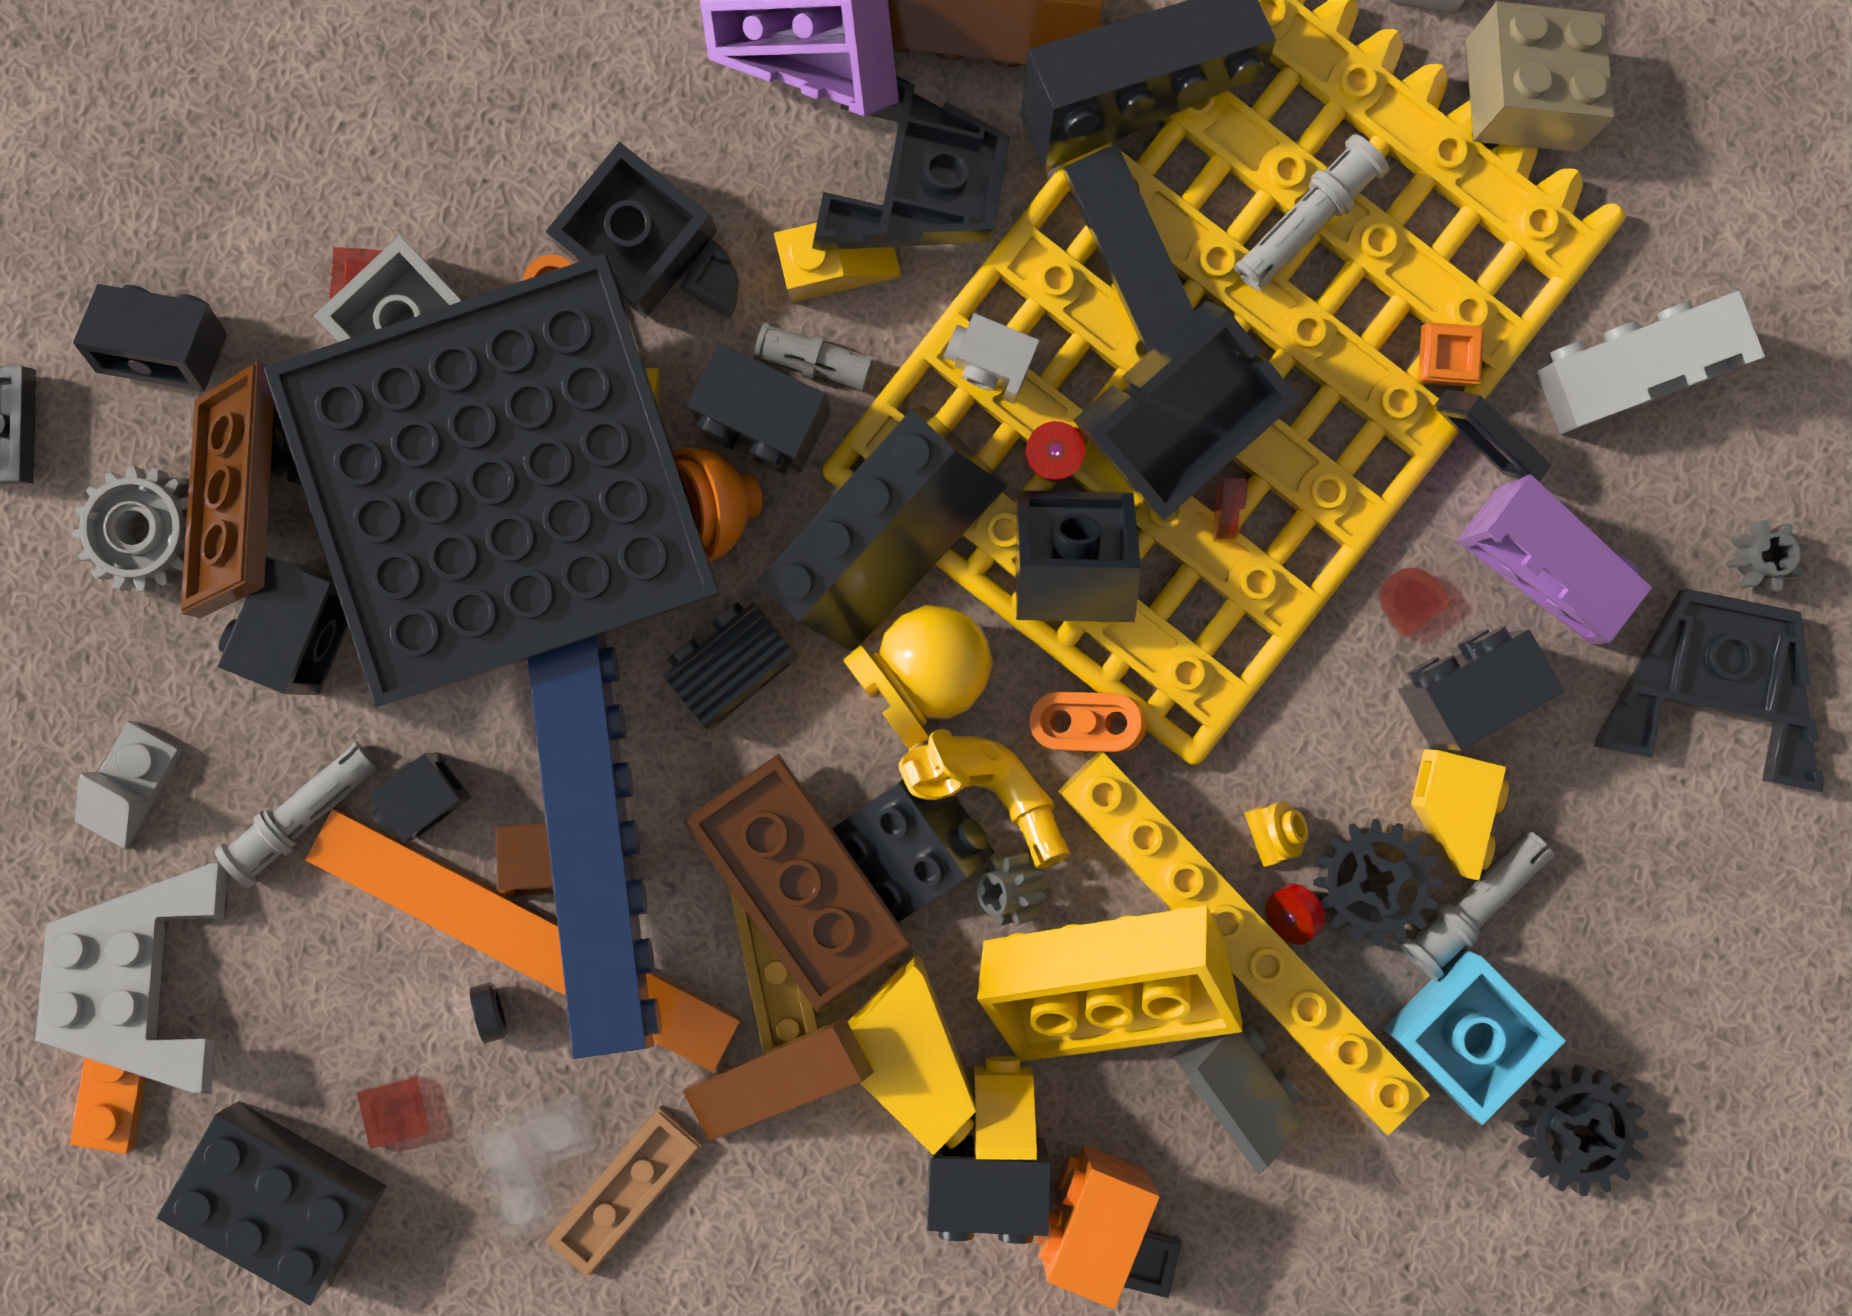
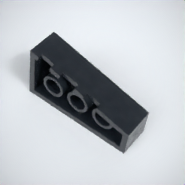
(1139, 72)

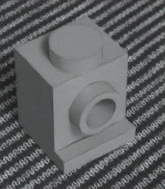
(992, 355)

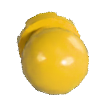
(926, 668)

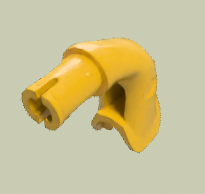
(966, 761)

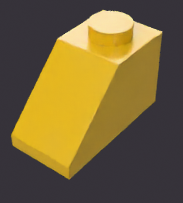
(824, 272)
(1004, 1110)

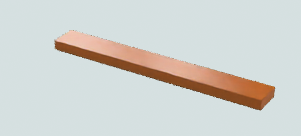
(498, 926)

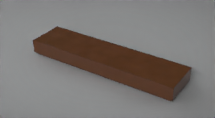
(778, 1080)

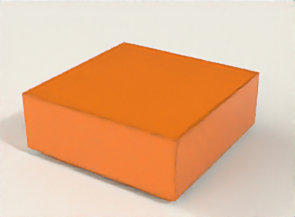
(1451, 354)

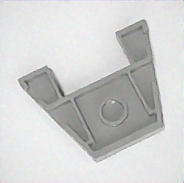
(106, 980)

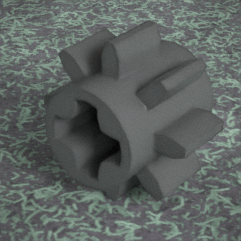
(1749, 556)
(1013, 889)

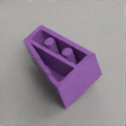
(816, 45)
(1555, 559)

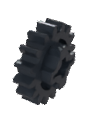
(1402, 871)
(1587, 1108)

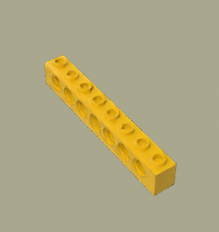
(1255, 951)

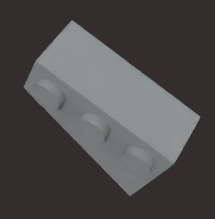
(1650, 361)

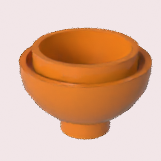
(719, 497)

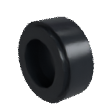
(488, 1012)

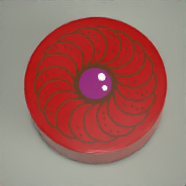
(1055, 451)
(1295, 914)

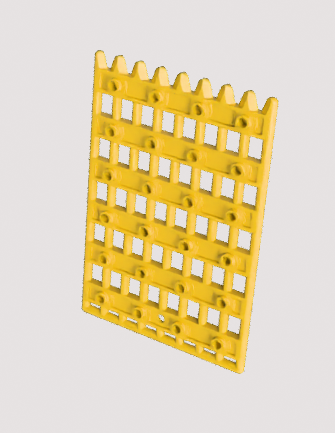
(1400, 122)

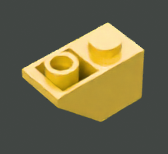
(1458, 806)

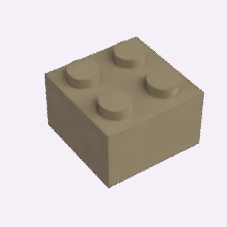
(1539, 77)

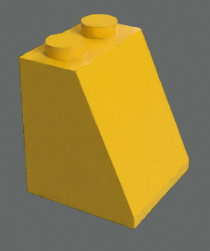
(915, 1058)

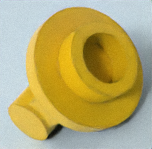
(1277, 832)

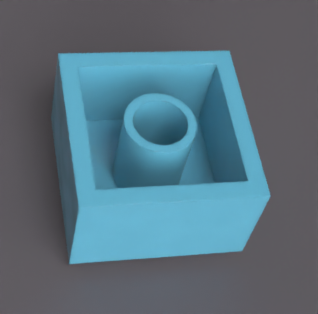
(1474, 1035)

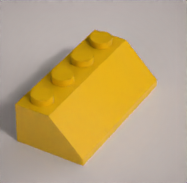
(1110, 984)

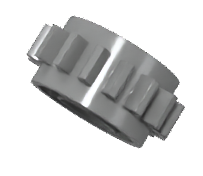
(109, 523)

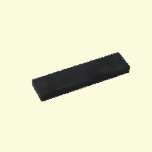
(1129, 244)

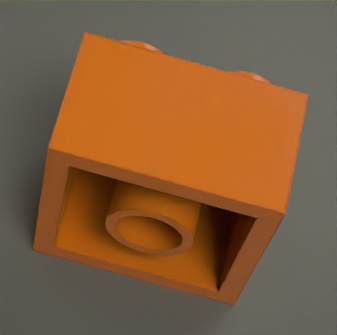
(1097, 1225)

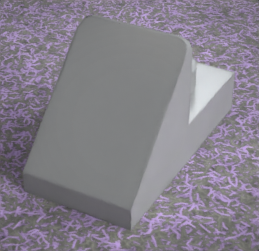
(126, 785)

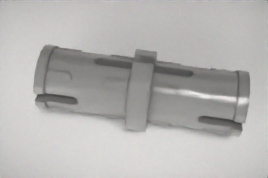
(813, 356)

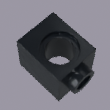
(418, 798)

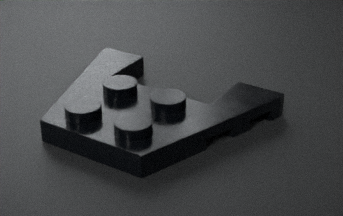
(938, 185)
(1730, 661)

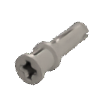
(1329, 195)
(278, 830)
(1458, 923)

